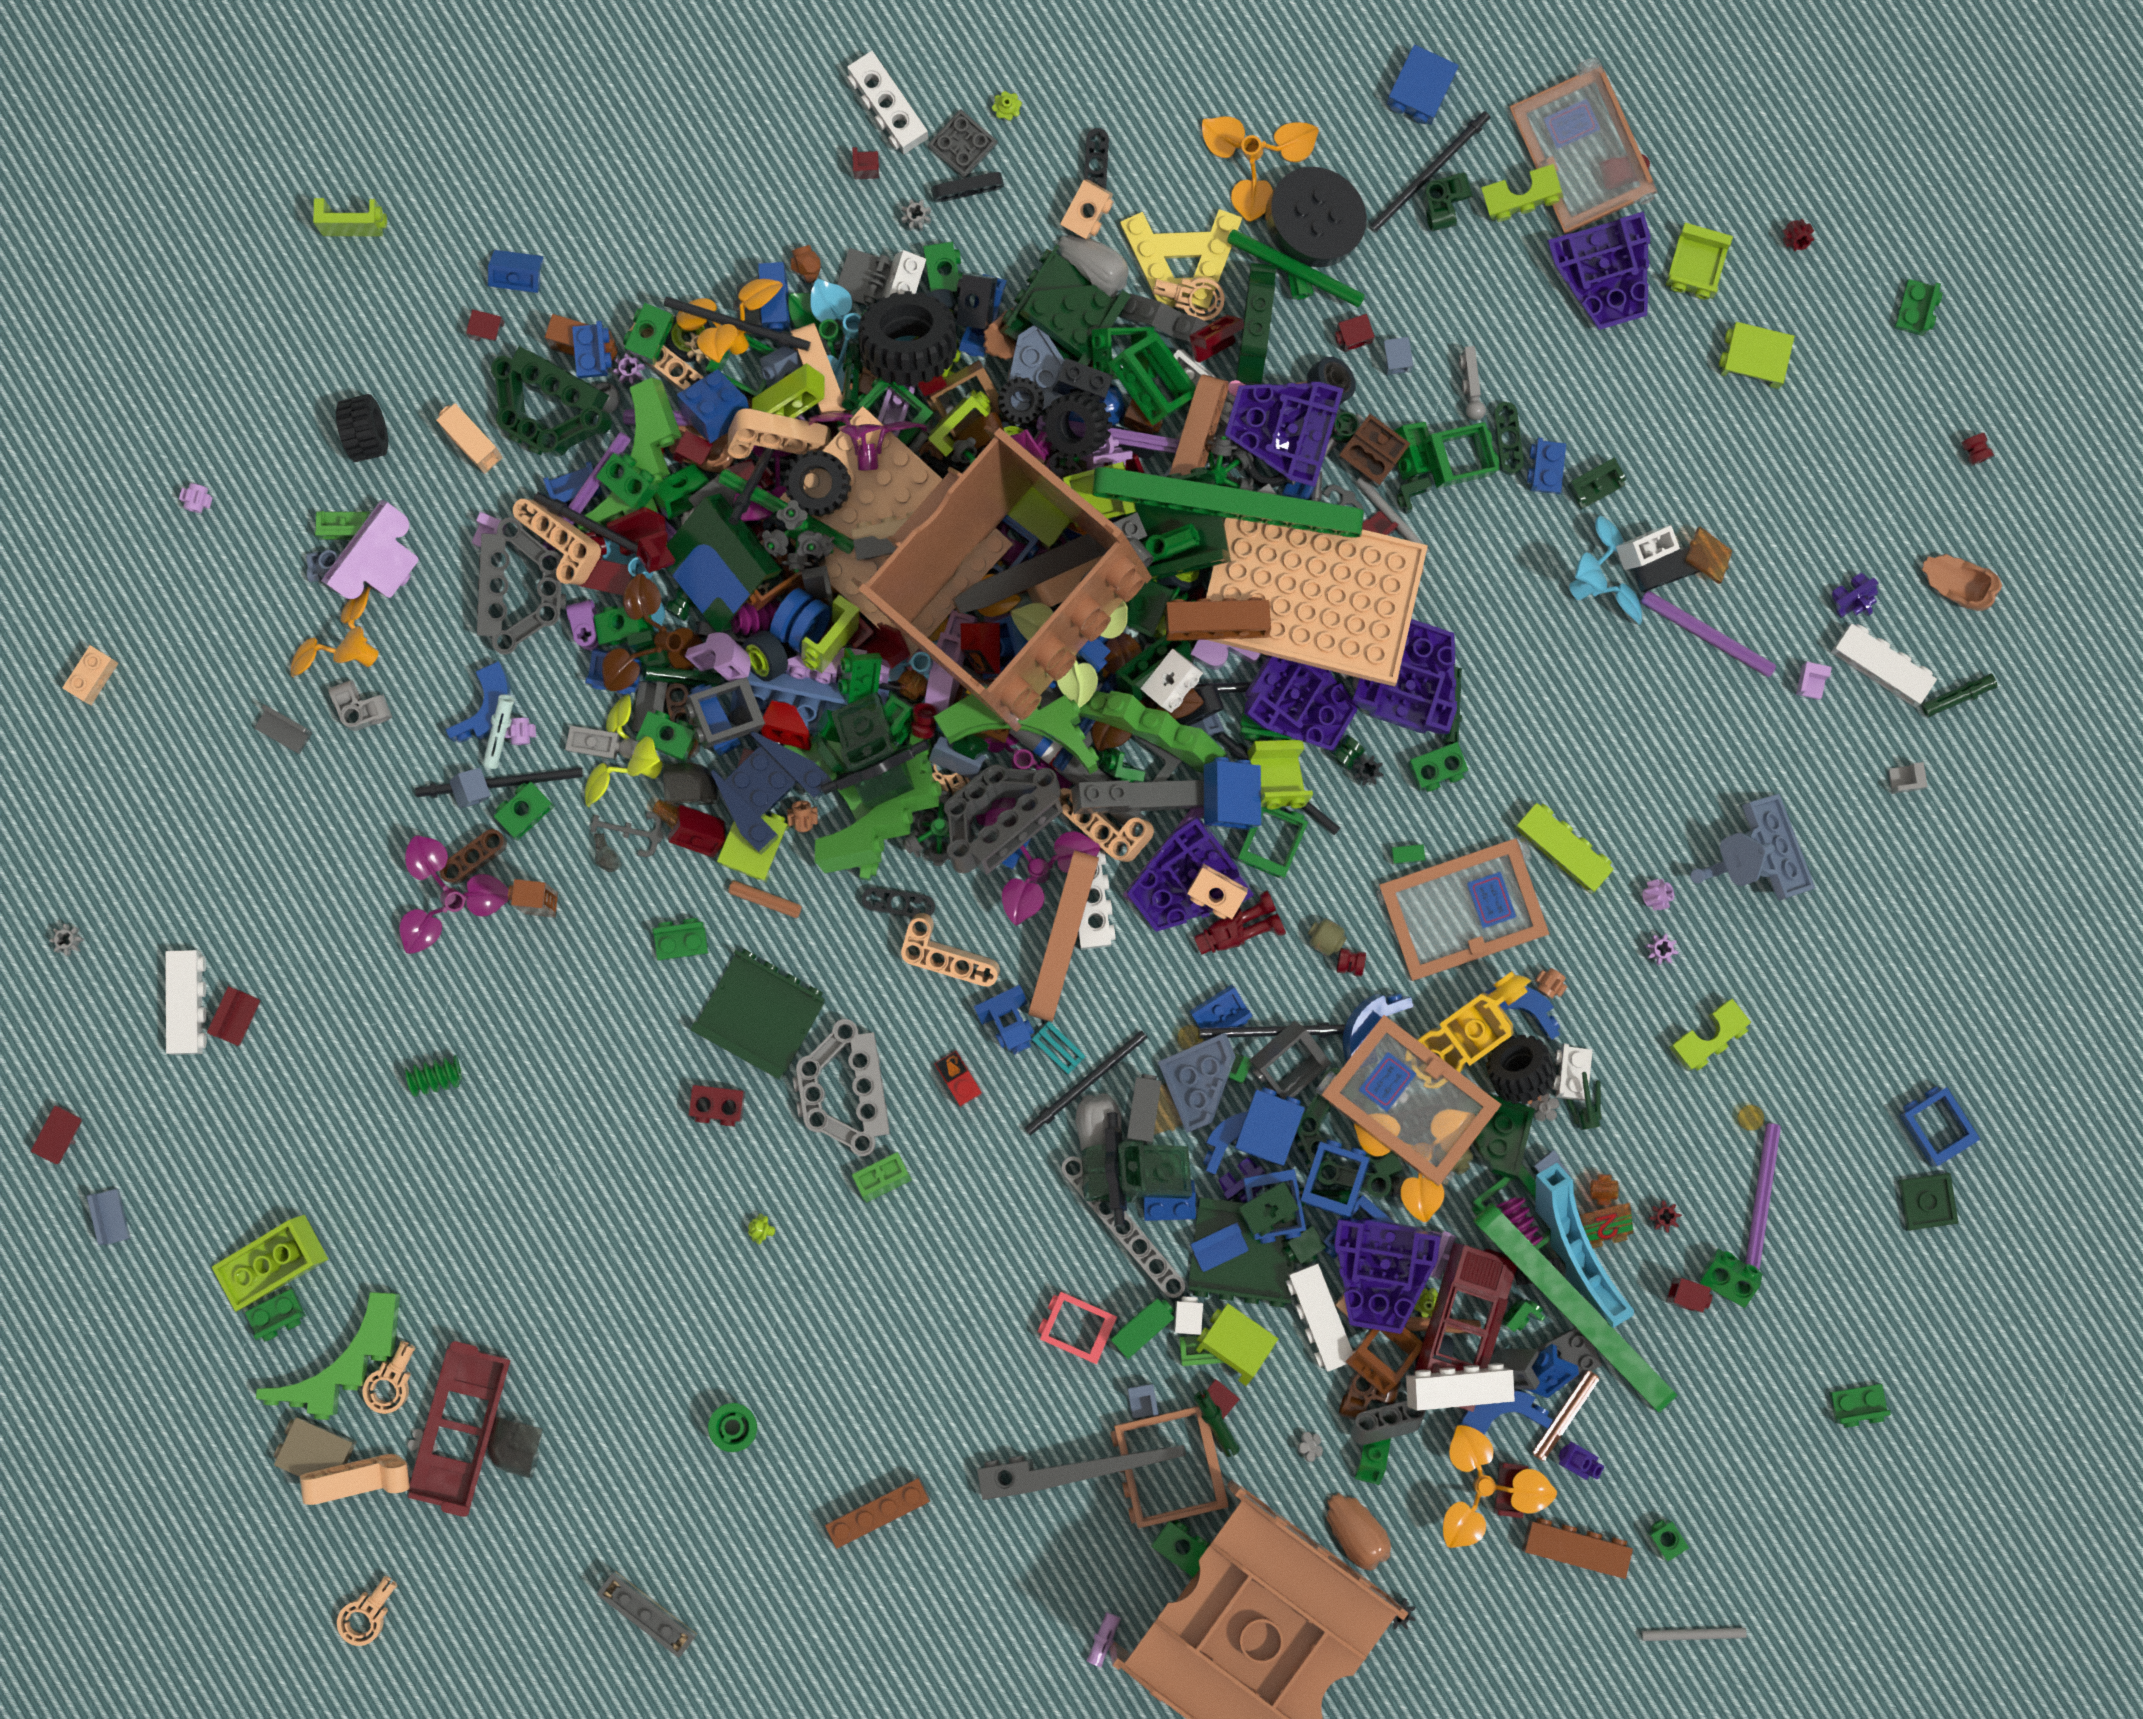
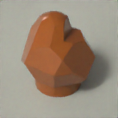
(805, 263)

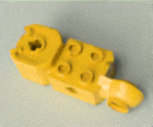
(1477, 1025)

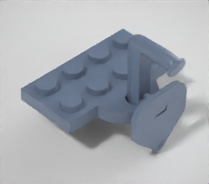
(1764, 851)

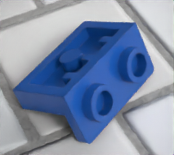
(591, 351)
(1547, 467)
(1552, 1372)

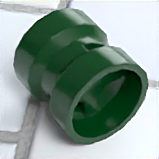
(1344, 422)
(680, 606)
(1347, 752)

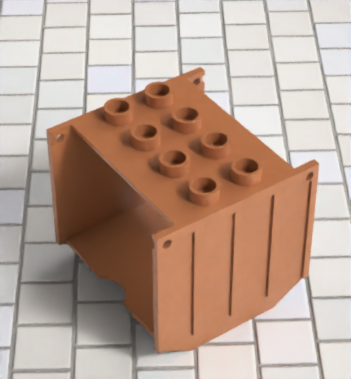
(960, 516)
(1260, 1624)

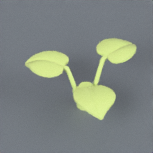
(1082, 678)

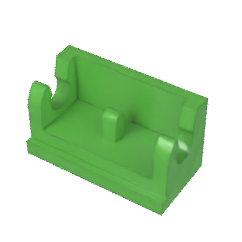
(339, 524)
(881, 1177)
(1190, 1356)

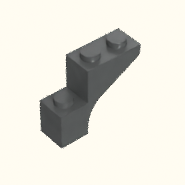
(1161, 317)

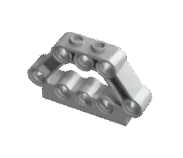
(822, 1056)

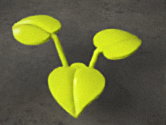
(643, 761)

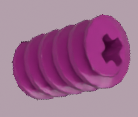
(750, 619)
(1516, 1215)

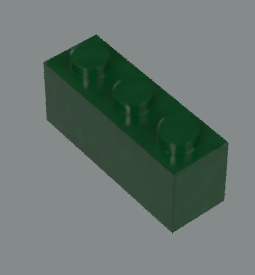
(1139, 669)

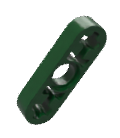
(1500, 421)

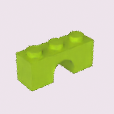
(1544, 190)
(1728, 1022)

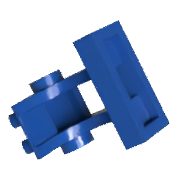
(1015, 1036)

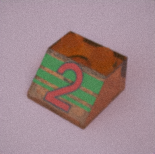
(1607, 1224)

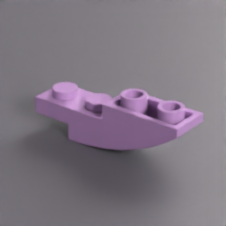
(800, 671)
(941, 685)

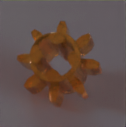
(913, 684)
(1604, 1189)

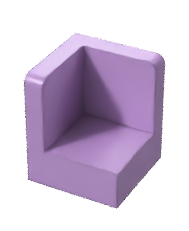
(488, 525)
(1812, 680)

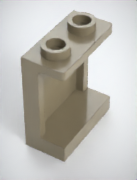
(311, 1448)

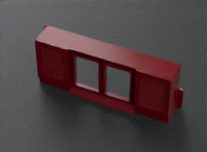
(1479, 1274)
(445, 1479)

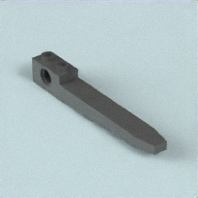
(1041, 567)
(1136, 797)
(1028, 1479)

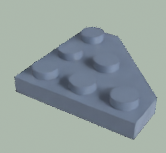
(1038, 360)
(1198, 1079)

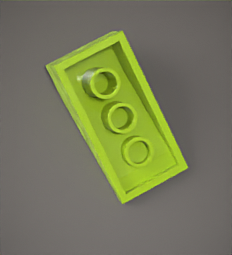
(270, 1262)

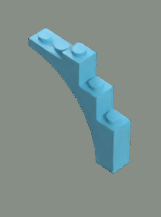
(1558, 1208)

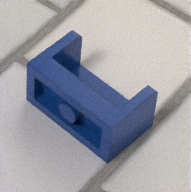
(567, 486)

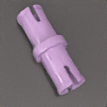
(1103, 1639)

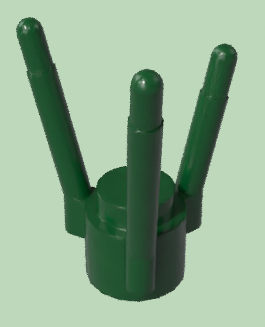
(1588, 1116)

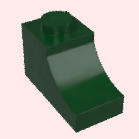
(645, 641)

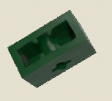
(1253, 1210)

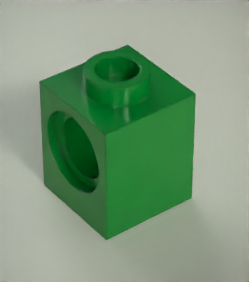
(1677, 1545)

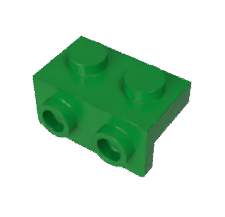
(1112, 762)

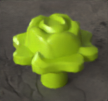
(1007, 105)
(760, 1229)
(1426, 1302)

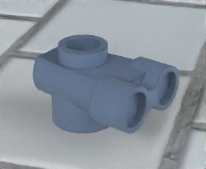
(319, 564)

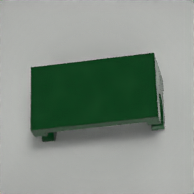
(1597, 483)

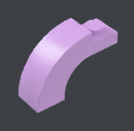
(721, 654)

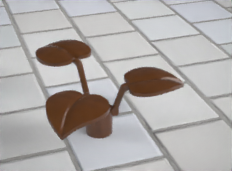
(639, 601)
(1124, 649)

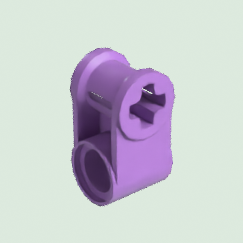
(582, 622)

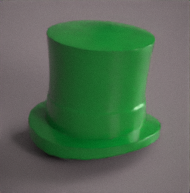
(732, 1427)

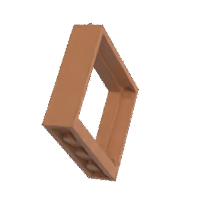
(1213, 1465)

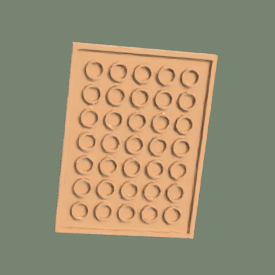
(890, 491)
(1329, 595)

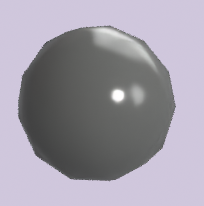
(614, 396)

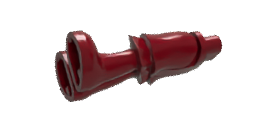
(1230, 932)

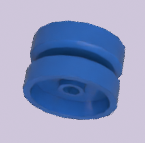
(800, 618)

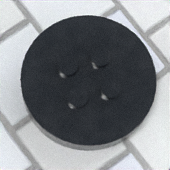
(1316, 216)

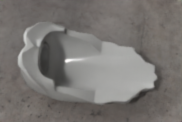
(1096, 263)
(1092, 1119)

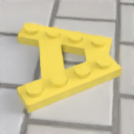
(1153, 249)

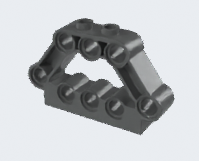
(532, 622)
(1034, 809)

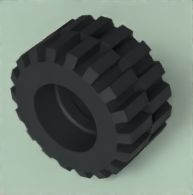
(1058, 426)
(362, 428)
(798, 472)
(1526, 1083)

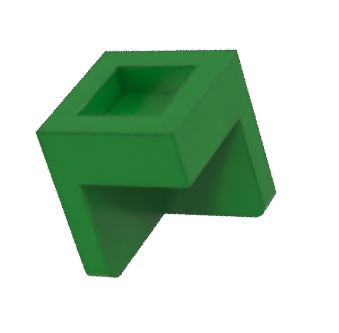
(1239, 1069)

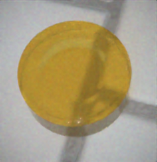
(1188, 1037)
(1750, 1117)

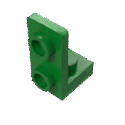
(1373, 1462)

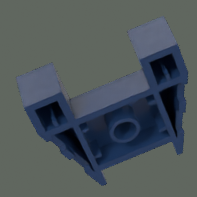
(762, 784)

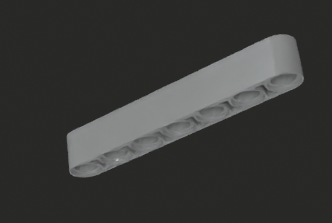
(1127, 1240)

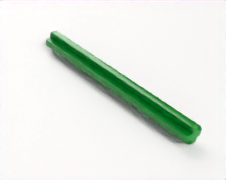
(1295, 268)
(775, 504)

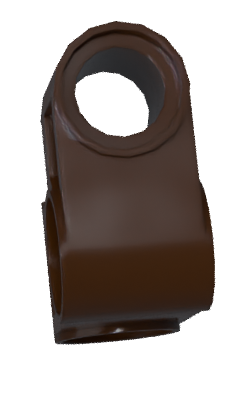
(1357, 1400)

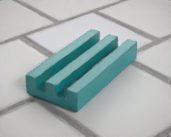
(1042, 1032)

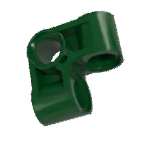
(1440, 211)

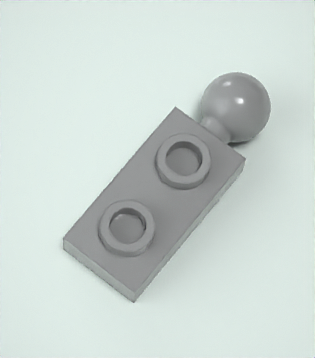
(1470, 385)
(598, 743)

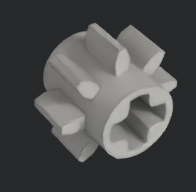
(913, 208)
(60, 942)

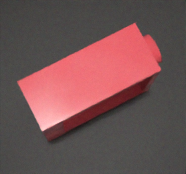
(1101, 1339)

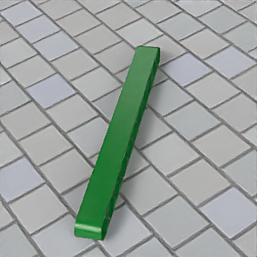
(1227, 502)
(1575, 1307)

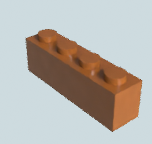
(1217, 619)
(533, 898)
(877, 1512)
(1577, 1549)

